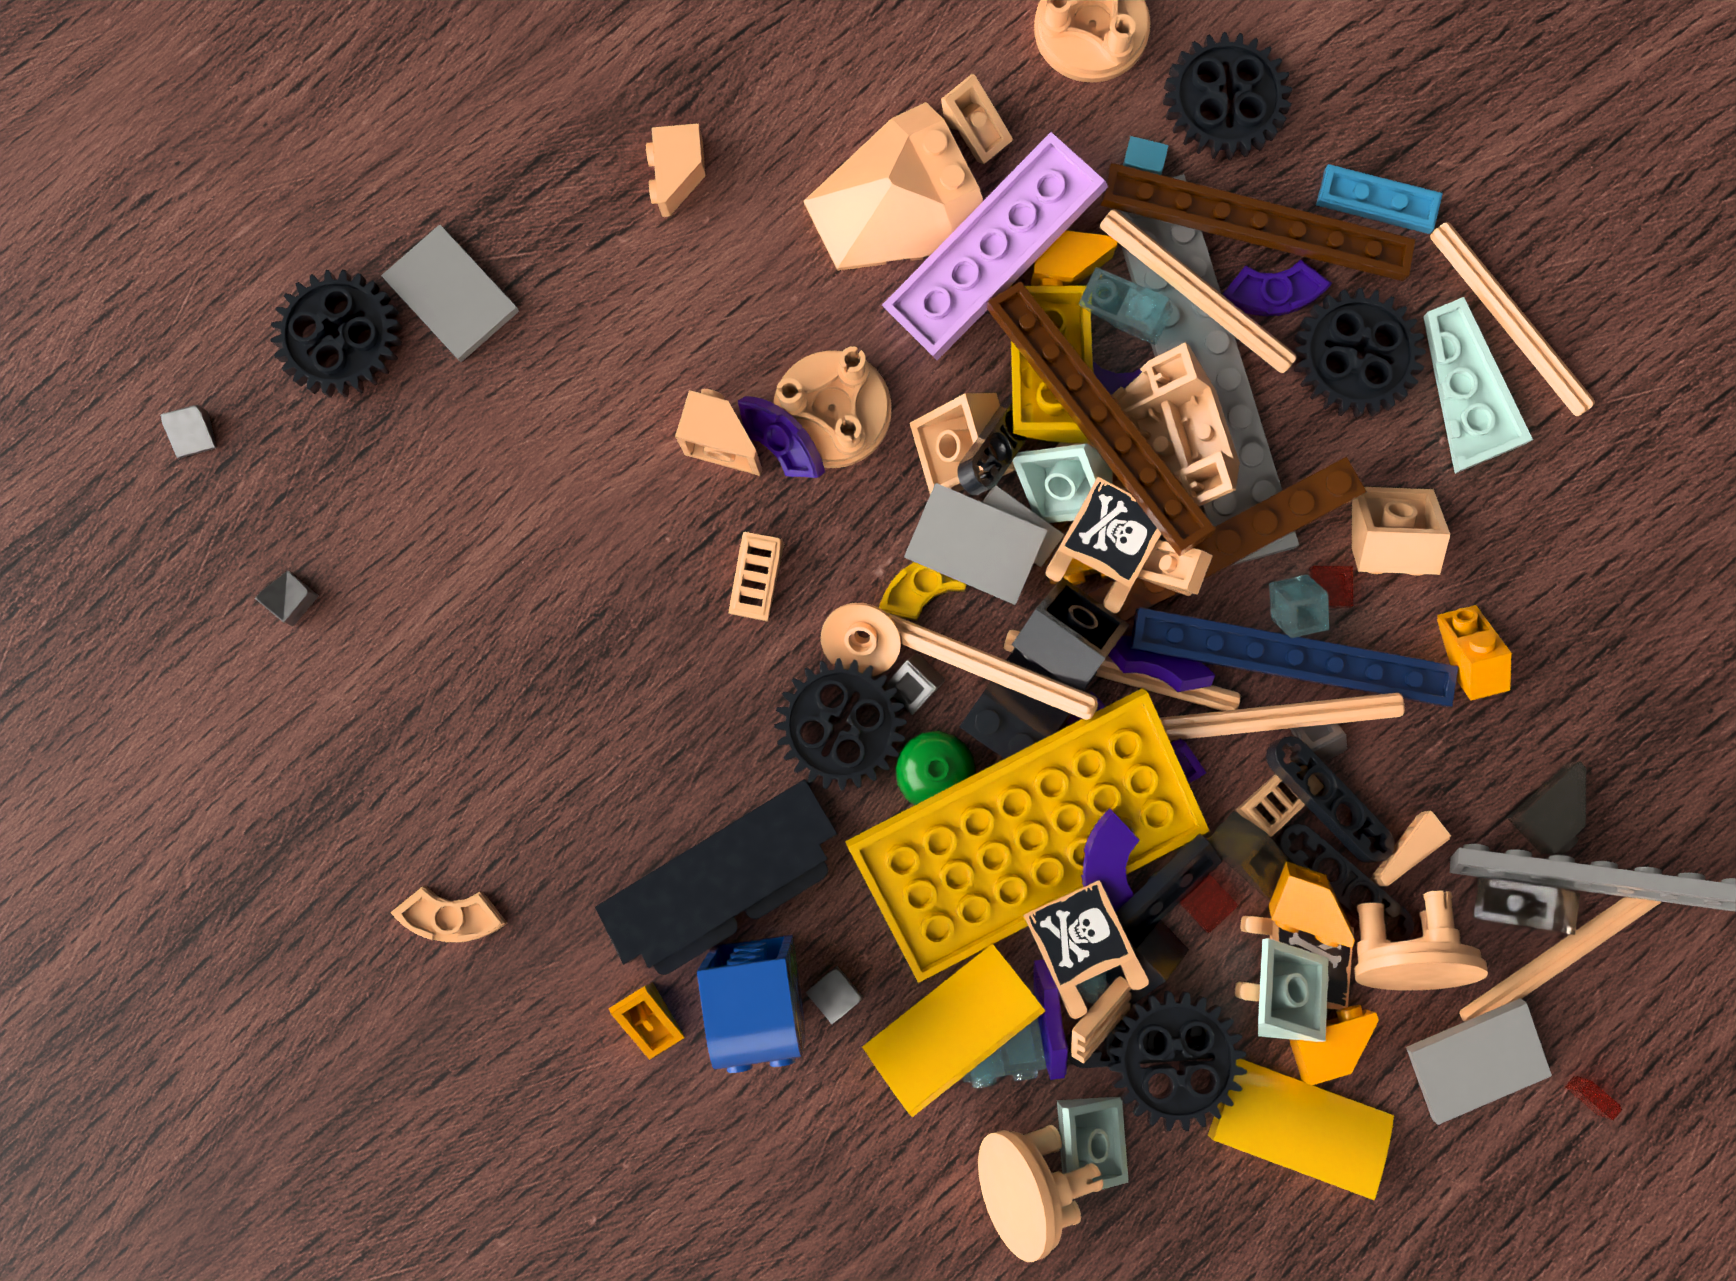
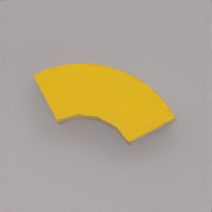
(914, 589)

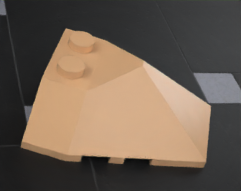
(895, 194)
(1183, 424)

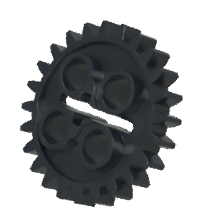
(1262, 95)
(317, 307)
(1351, 386)
(807, 707)
(1179, 1099)

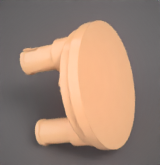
(1092, 37)
(838, 404)
(1421, 963)
(1024, 1196)

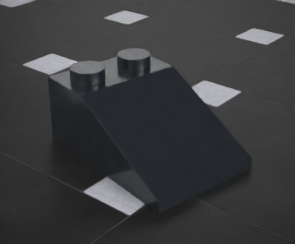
(1010, 720)

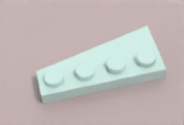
(1472, 393)

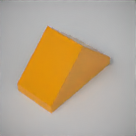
(647, 1021)

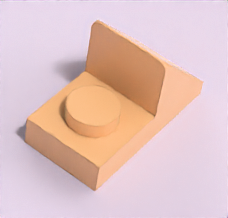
(976, 119)
(1173, 572)

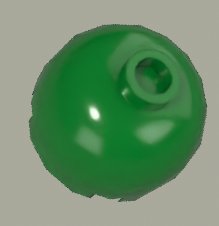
(932, 764)

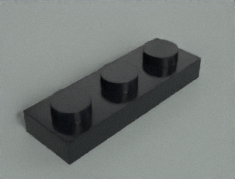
(1167, 888)

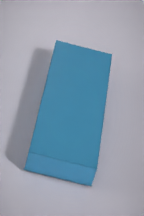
(1379, 199)

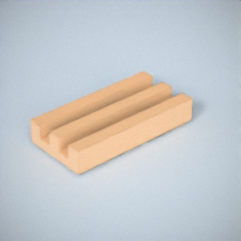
(1100, 1019)

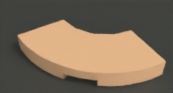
(448, 919)

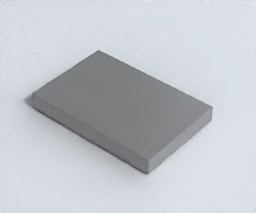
(450, 293)
(975, 543)
(1479, 1061)

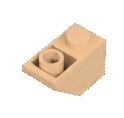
(678, 164)

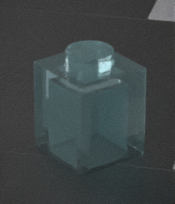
(1299, 606)

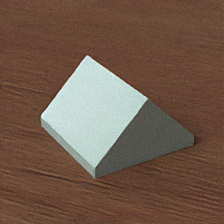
(1060, 479)
(1292, 993)
(1094, 1134)

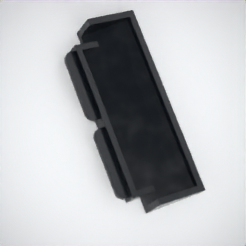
(739, 869)

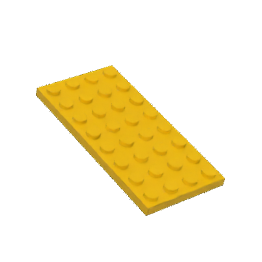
(1016, 833)

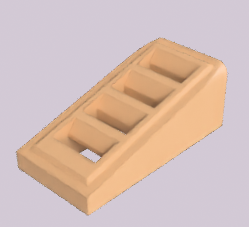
(761, 542)
(1248, 810)
(1416, 843)

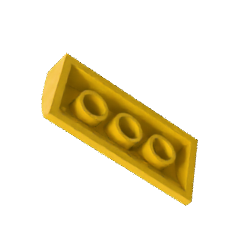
(1035, 408)
(952, 1030)
(1305, 1129)

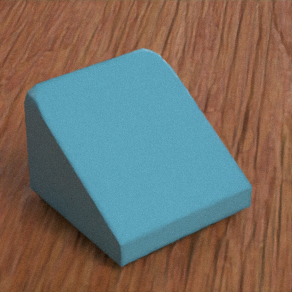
(1145, 155)

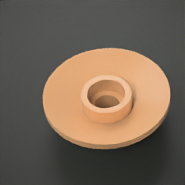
(841, 639)

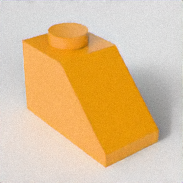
(1072, 259)

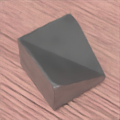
(287, 598)

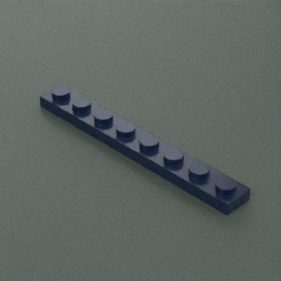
(1293, 657)

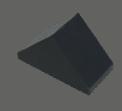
(1158, 955)

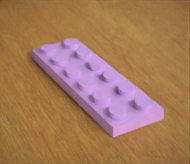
(995, 245)

